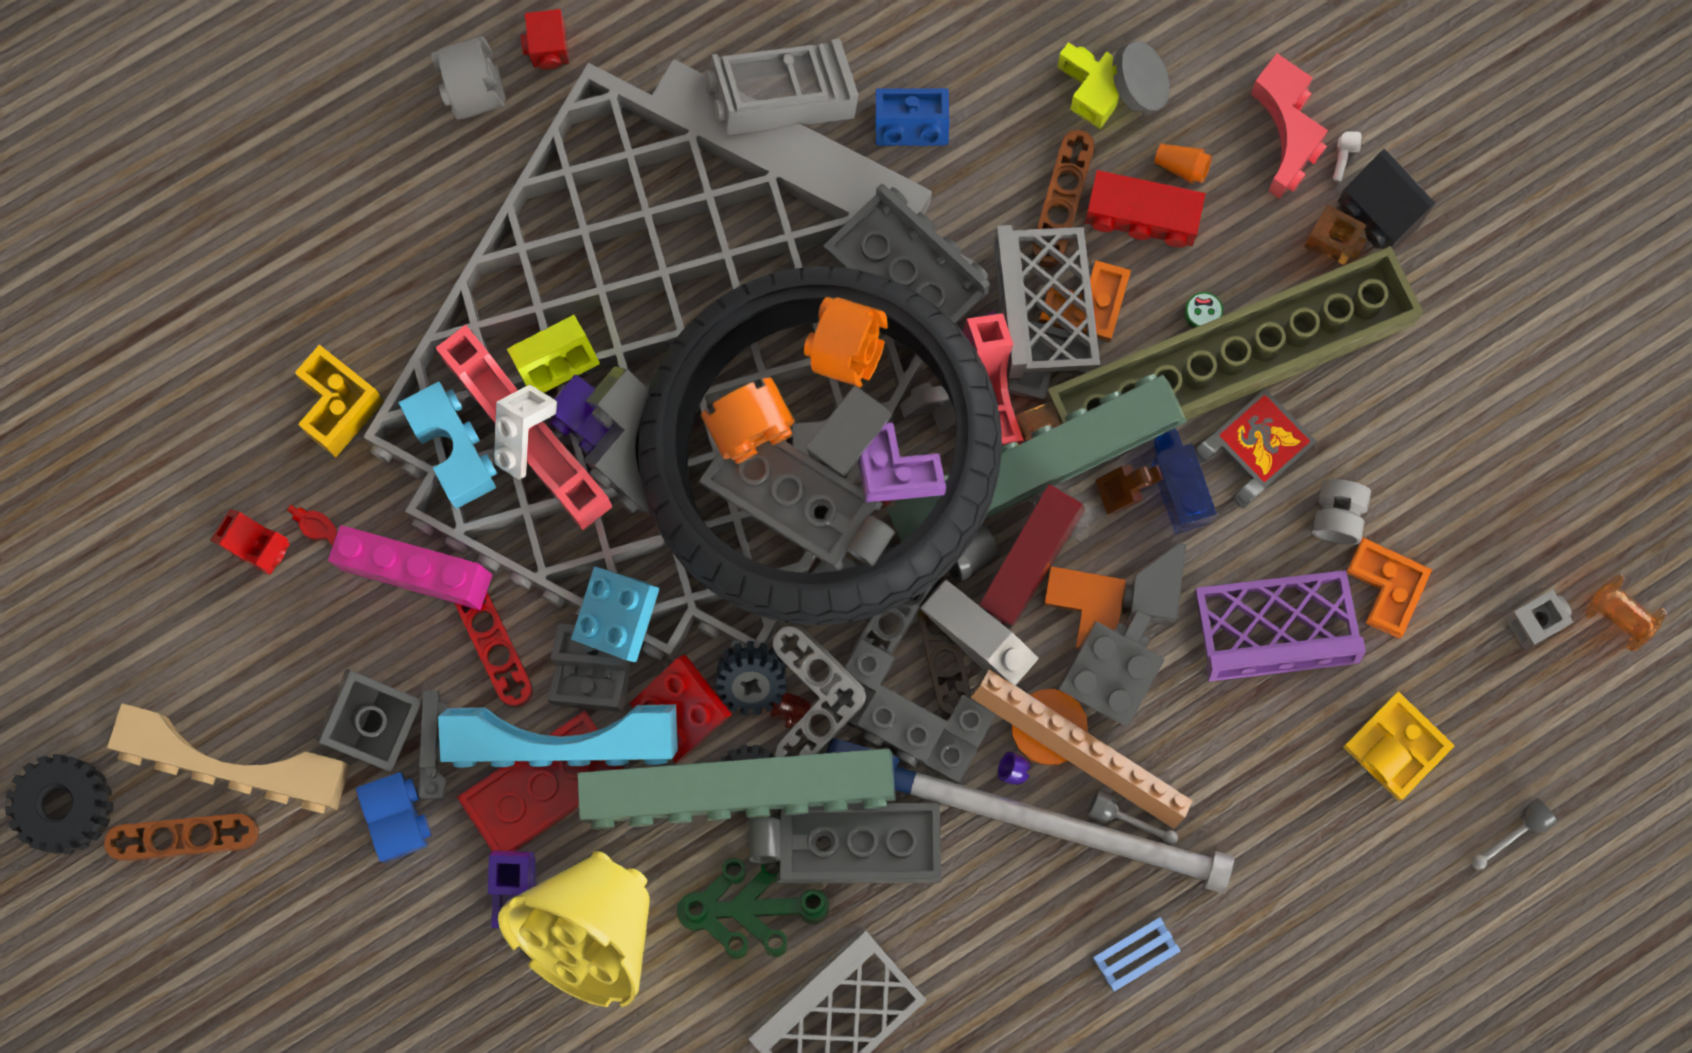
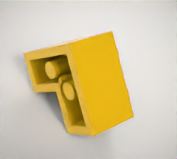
(343, 404)

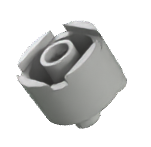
(469, 78)

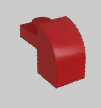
(250, 541)

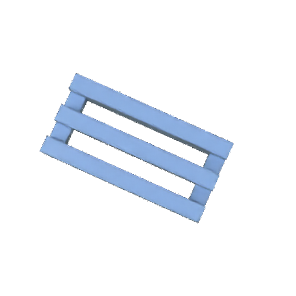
(1165, 936)

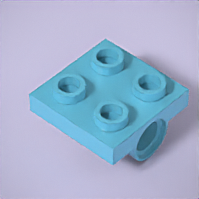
(615, 614)

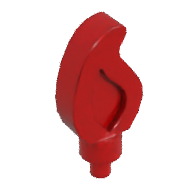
(314, 524)

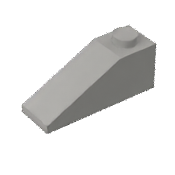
(978, 633)

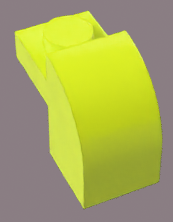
(1097, 94)

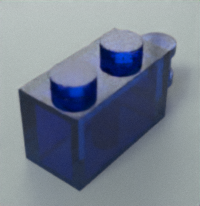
(1183, 483)

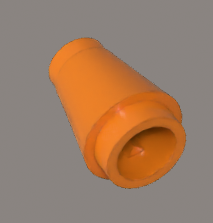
(1185, 162)

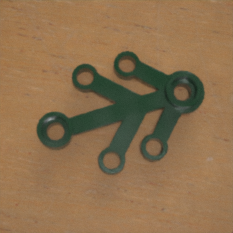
(746, 909)

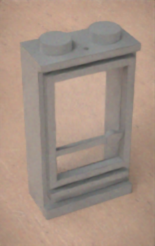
(782, 87)

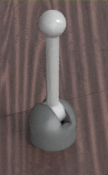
(1105, 809)
(1535, 818)

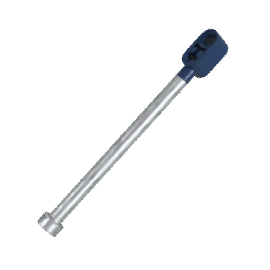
(1214, 869)

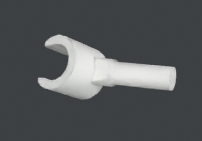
(1346, 143)

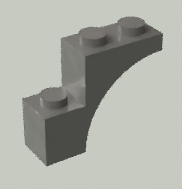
(613, 462)

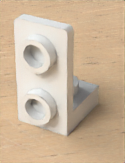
(513, 419)

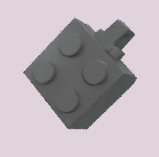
(1113, 669)

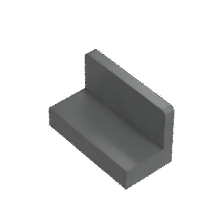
(848, 431)

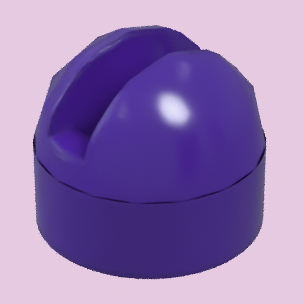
(1013, 768)

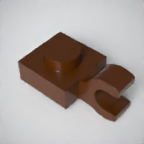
(1122, 486)

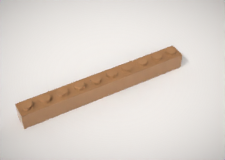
(1081, 749)

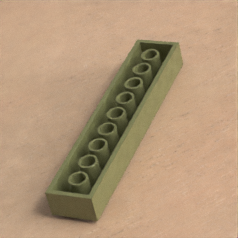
(1262, 340)

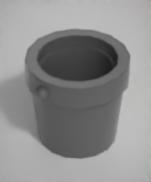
(978, 554)

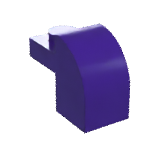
(509, 876)

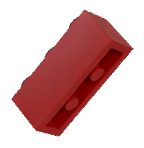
(1145, 209)

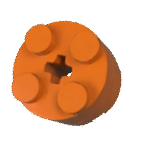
(846, 341)
(748, 420)

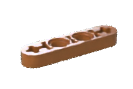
(1063, 198)
(181, 833)

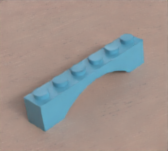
(481, 736)

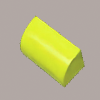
(554, 355)

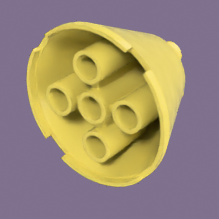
(584, 929)

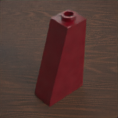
(1032, 555)

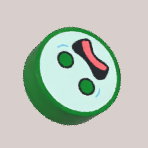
(1202, 309)

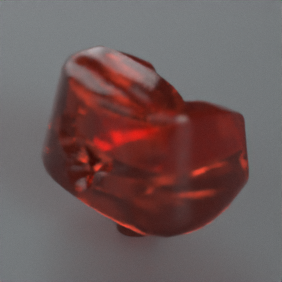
(790, 709)

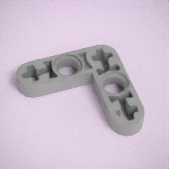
(827, 690)

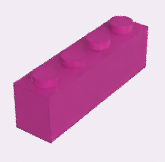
(410, 567)

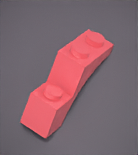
(1284, 92)

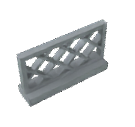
(1013, 302)
(821, 985)

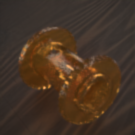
(1625, 613)

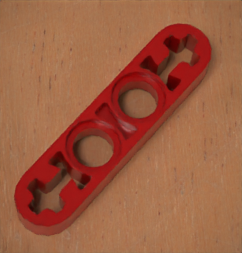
(486, 642)

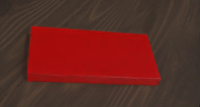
(527, 800)

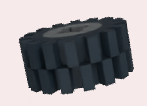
(743, 666)

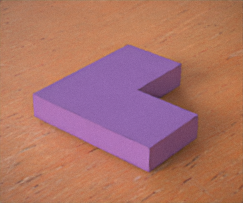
(896, 477)

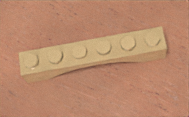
(304, 777)

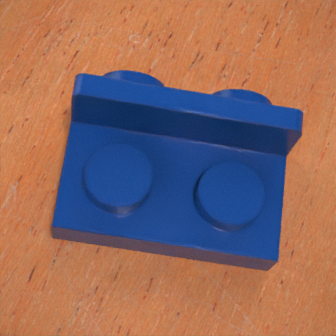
(912, 117)

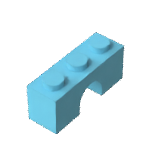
(434, 415)

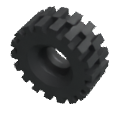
(87, 811)

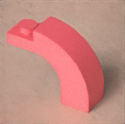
(994, 345)

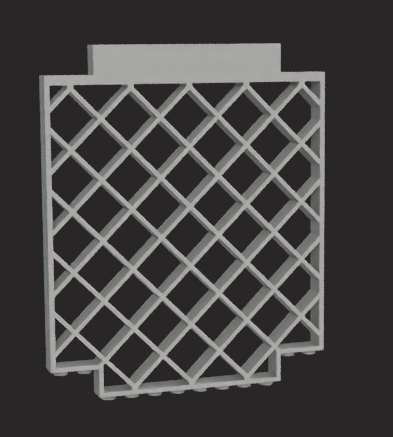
(782, 159)

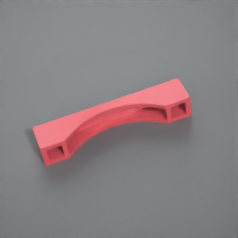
(545, 453)

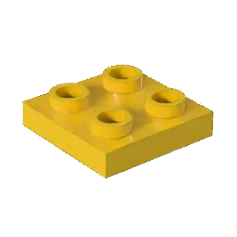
(1398, 746)

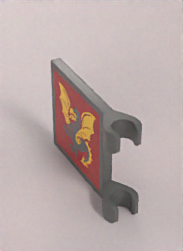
(1261, 442)

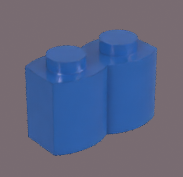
(393, 816)

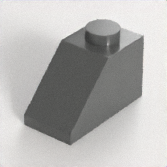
(1158, 588)

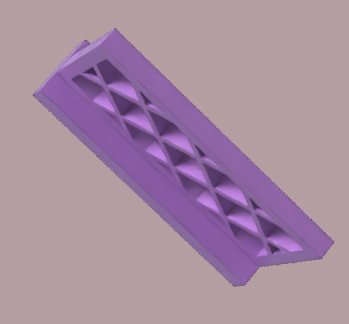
(1280, 657)

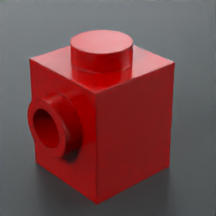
(545, 39)

